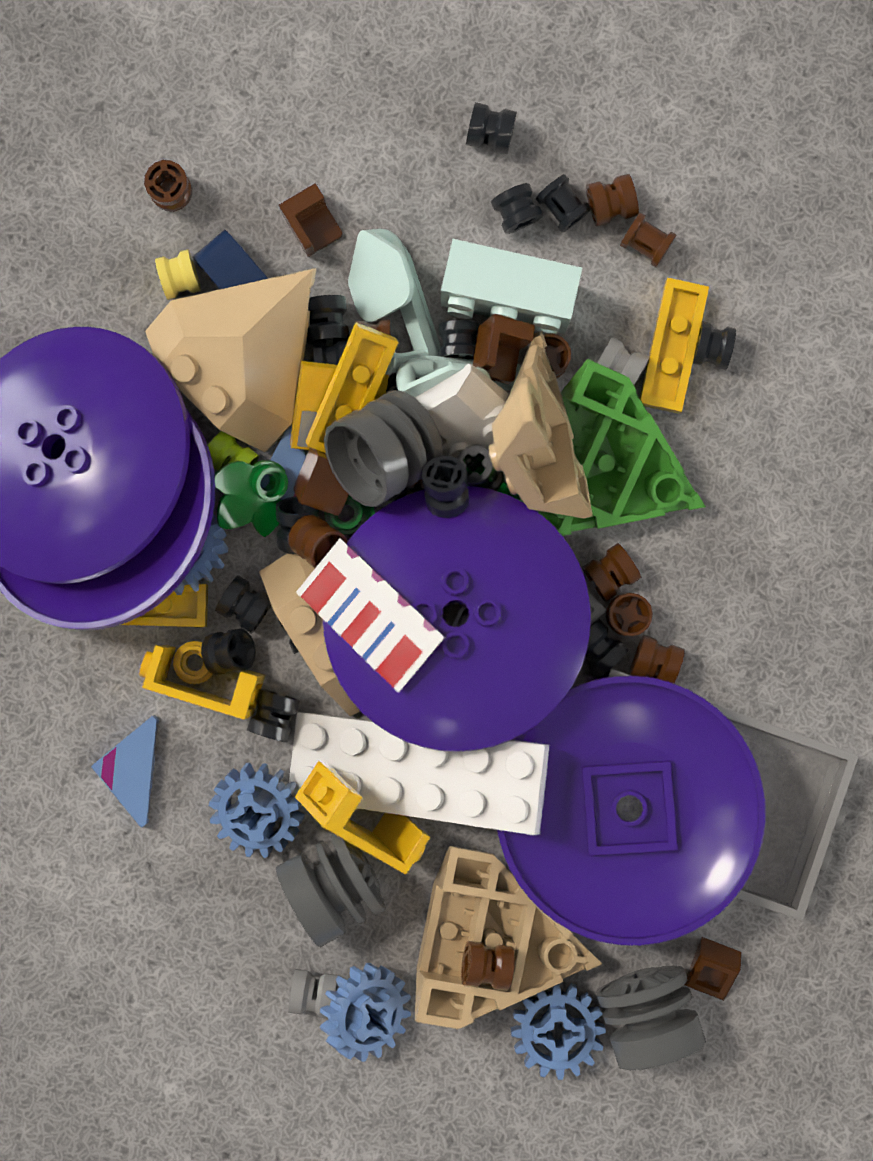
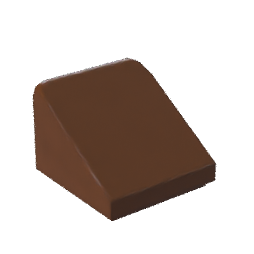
(714, 968)

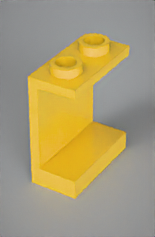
(155, 671)
(333, 801)

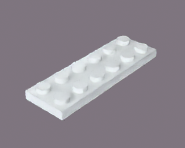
(478, 788)

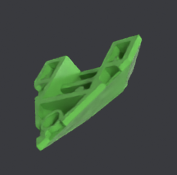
(622, 453)

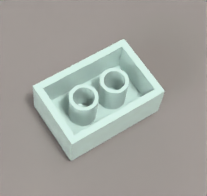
(509, 285)

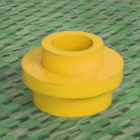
(181, 666)

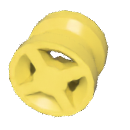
(177, 274)

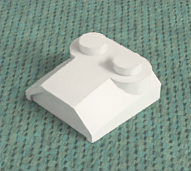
(464, 409)

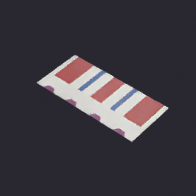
(369, 615)

